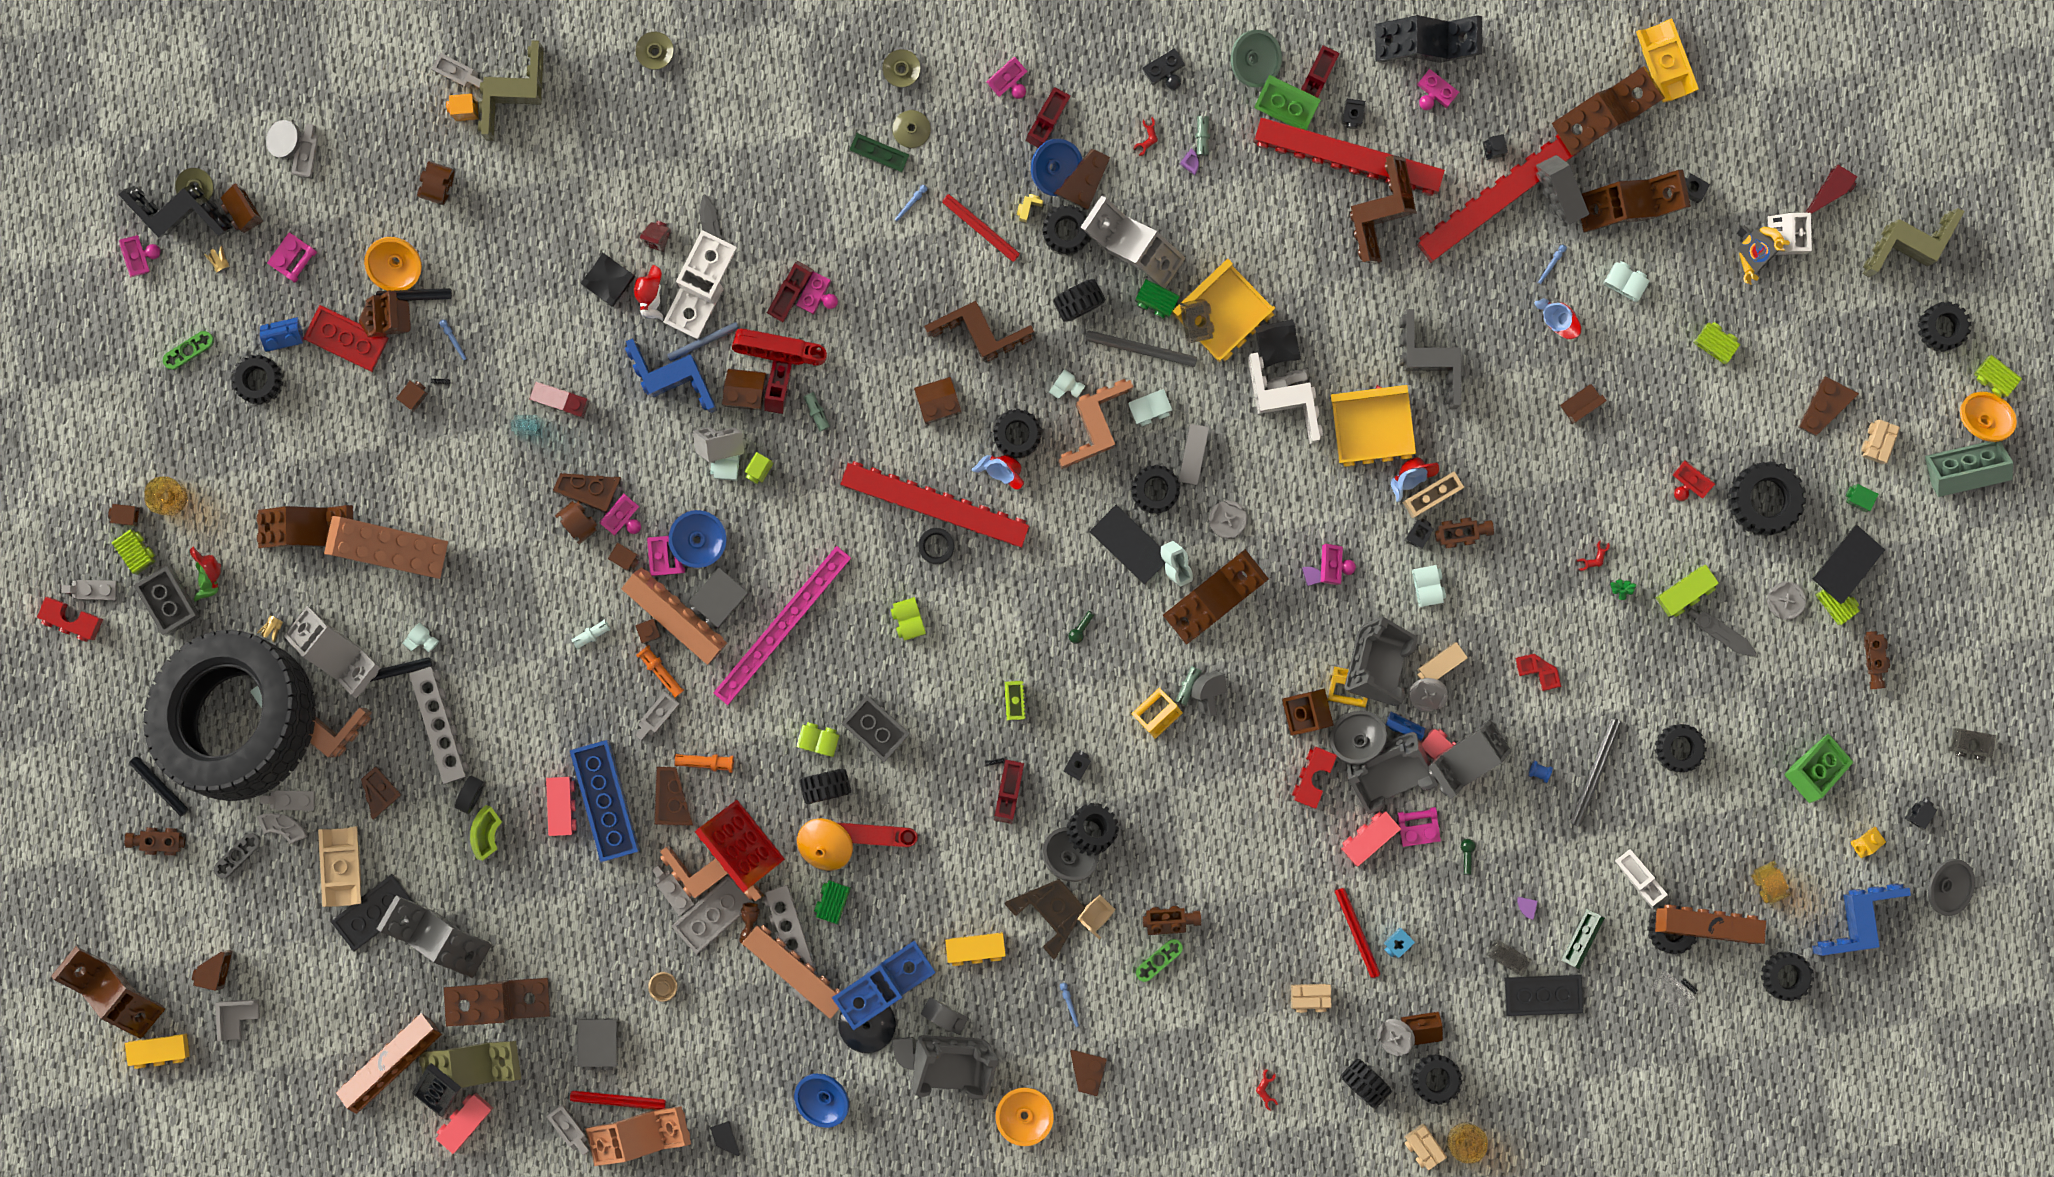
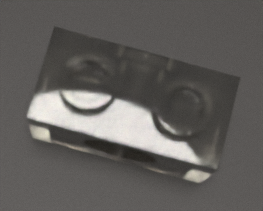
(1189, 312)
(1984, 744)
(1508, 957)

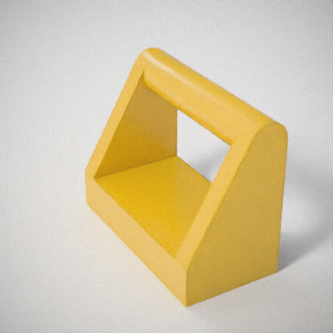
(1339, 676)
(1163, 719)

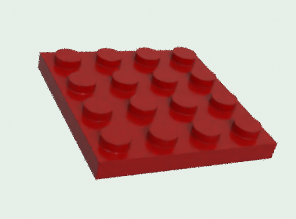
(739, 845)

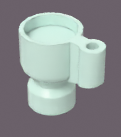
(1065, 383)
(418, 636)

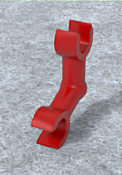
(1151, 140)
(1598, 562)
(1261, 1089)

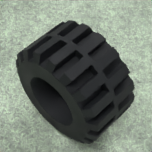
(1058, 244)
(1079, 300)
(1929, 330)
(241, 375)
(1005, 421)
(1171, 482)
(1696, 753)
(825, 786)
(1099, 816)
(1662, 943)
(1803, 980)
(1366, 1083)
(1450, 1089)

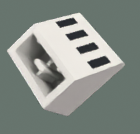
(1795, 229)

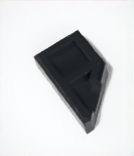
(724, 1138)

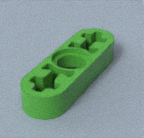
(179, 362)
(1144, 965)

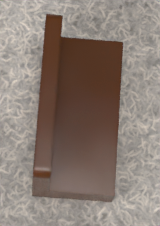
(1582, 403)
(1425, 1027)

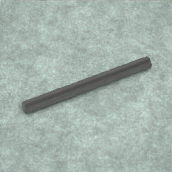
(1141, 348)
(1596, 772)

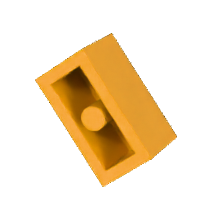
(463, 107)

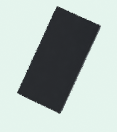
(1129, 544)
(1848, 564)
(360, 921)
(1543, 995)
(436, 1090)

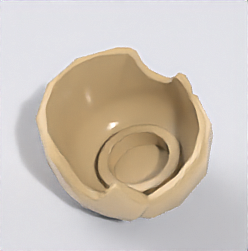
(662, 986)

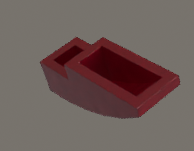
(1320, 71)
(1048, 117)
(790, 291)
(1008, 791)

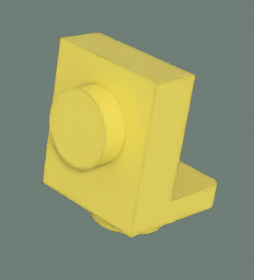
(1023, 210)

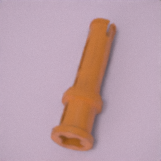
(654, 664)
(714, 763)

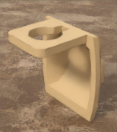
(1096, 914)

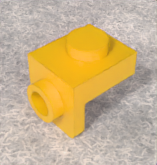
(1868, 842)

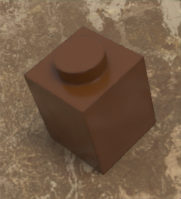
(412, 395)
(124, 515)
(624, 557)
(648, 631)

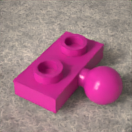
(1007, 78)
(1436, 89)
(135, 255)
(815, 293)
(620, 515)
(1333, 566)

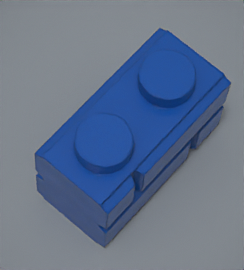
(281, 334)

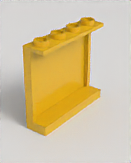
(1234, 309)
(1373, 425)

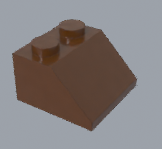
(240, 208)
(744, 389)
(937, 400)
(1307, 712)
(213, 972)

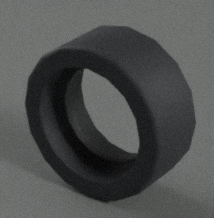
(936, 531)
(469, 794)

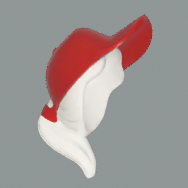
(647, 293)

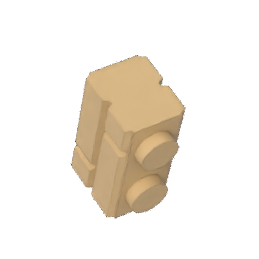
(1880, 441)
(1311, 997)
(1425, 1147)

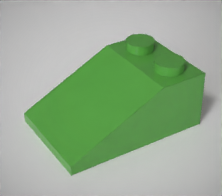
(1819, 769)

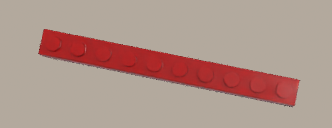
(1342, 155)
(1490, 202)
(935, 505)

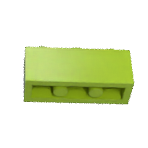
(1687, 591)

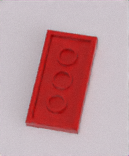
(344, 338)

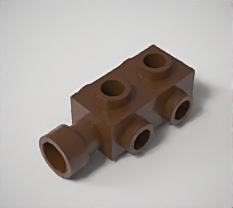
(1457, 535)
(1877, 655)
(158, 841)
(1169, 920)

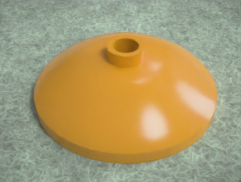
(387, 272)
(1988, 416)
(830, 839)
(1029, 1130)

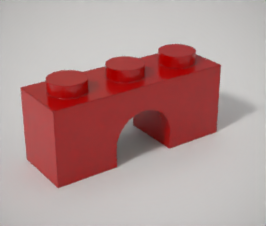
(53, 613)
(1317, 760)

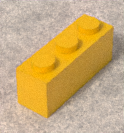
(975, 948)
(157, 1050)

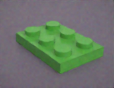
(1287, 103)

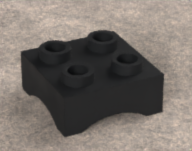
(607, 279)
(1278, 342)

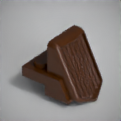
(385, 315)

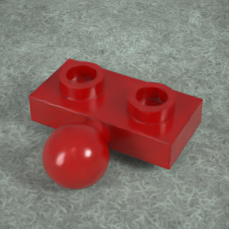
(1693, 480)

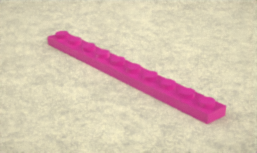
(782, 625)

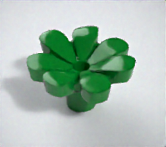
(1622, 588)

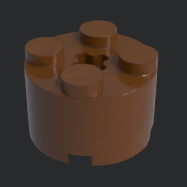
(436, 183)
(576, 522)

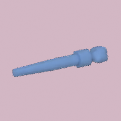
(917, 195)
(1558, 254)
(448, 331)
(1066, 995)

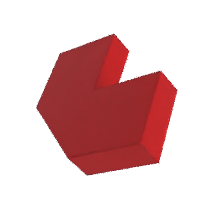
(1547, 672)

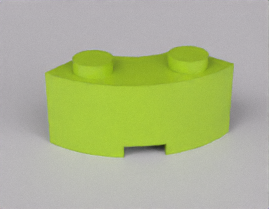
(483, 832)

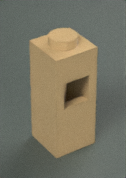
(1442, 662)

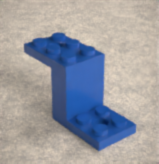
(670, 376)
(1861, 919)
(883, 985)

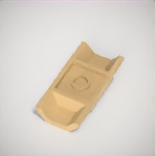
(340, 867)

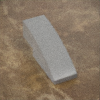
(1193, 454)

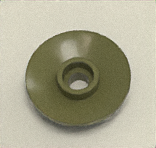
(652, 41)
(897, 59)
(914, 138)
(195, 175)

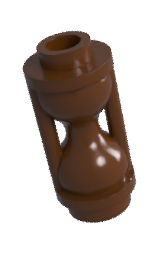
(749, 915)

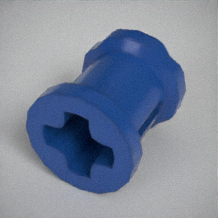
(1540, 771)

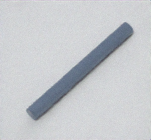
(703, 341)

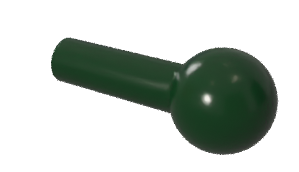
(1076, 635)
(1467, 847)

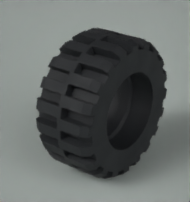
(1792, 494)

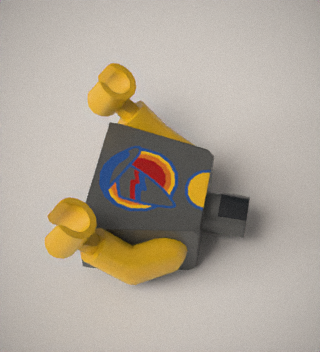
(1758, 249)

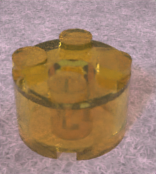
(155, 499)
(1771, 883)
(1478, 1142)

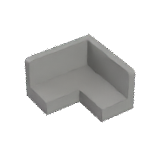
(718, 445)
(230, 1015)

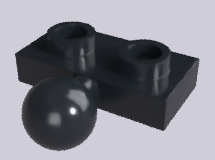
(1164, 68)

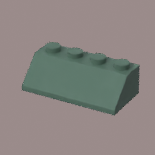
(1969, 468)

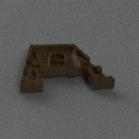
(1056, 906)

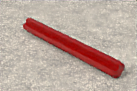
(980, 227)
(1357, 932)
(617, 1100)

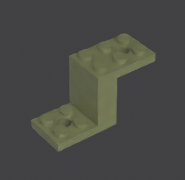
(511, 90)
(1912, 242)
(476, 1063)

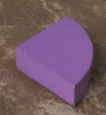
(1190, 162)
(1311, 575)
(1527, 907)

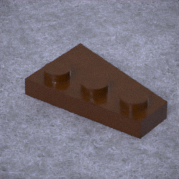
(1083, 182)
(1826, 405)
(589, 490)
(670, 799)

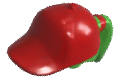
(209, 572)

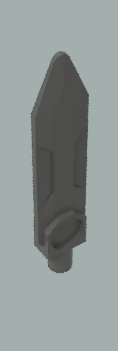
(709, 222)
(1722, 632)

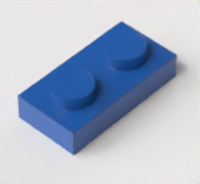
(1400, 724)

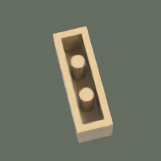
(1433, 494)

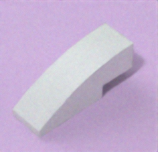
(1641, 879)

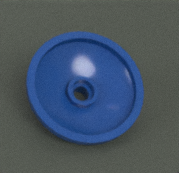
(1064, 159)
(711, 536)
(816, 1105)

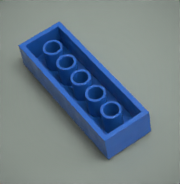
(604, 800)

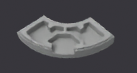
(1290, 378)
(283, 825)

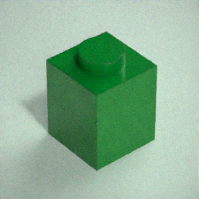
(1861, 497)

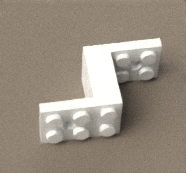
(699, 284)
(1285, 398)

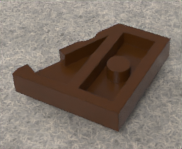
(379, 792)
(1088, 1071)

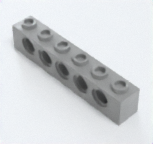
(419, 680)
(784, 895)

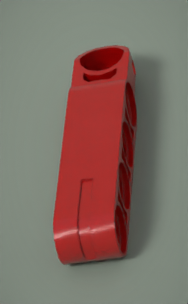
(778, 348)
(880, 835)

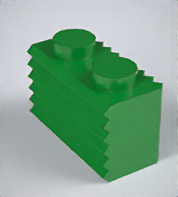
(1156, 299)
(833, 901)

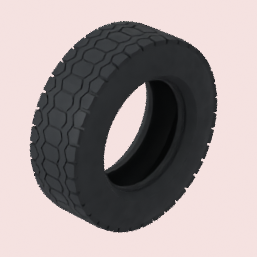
(186, 684)

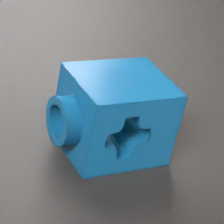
(1406, 943)

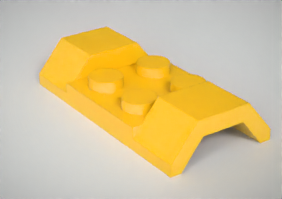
(1667, 60)

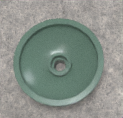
(1265, 57)

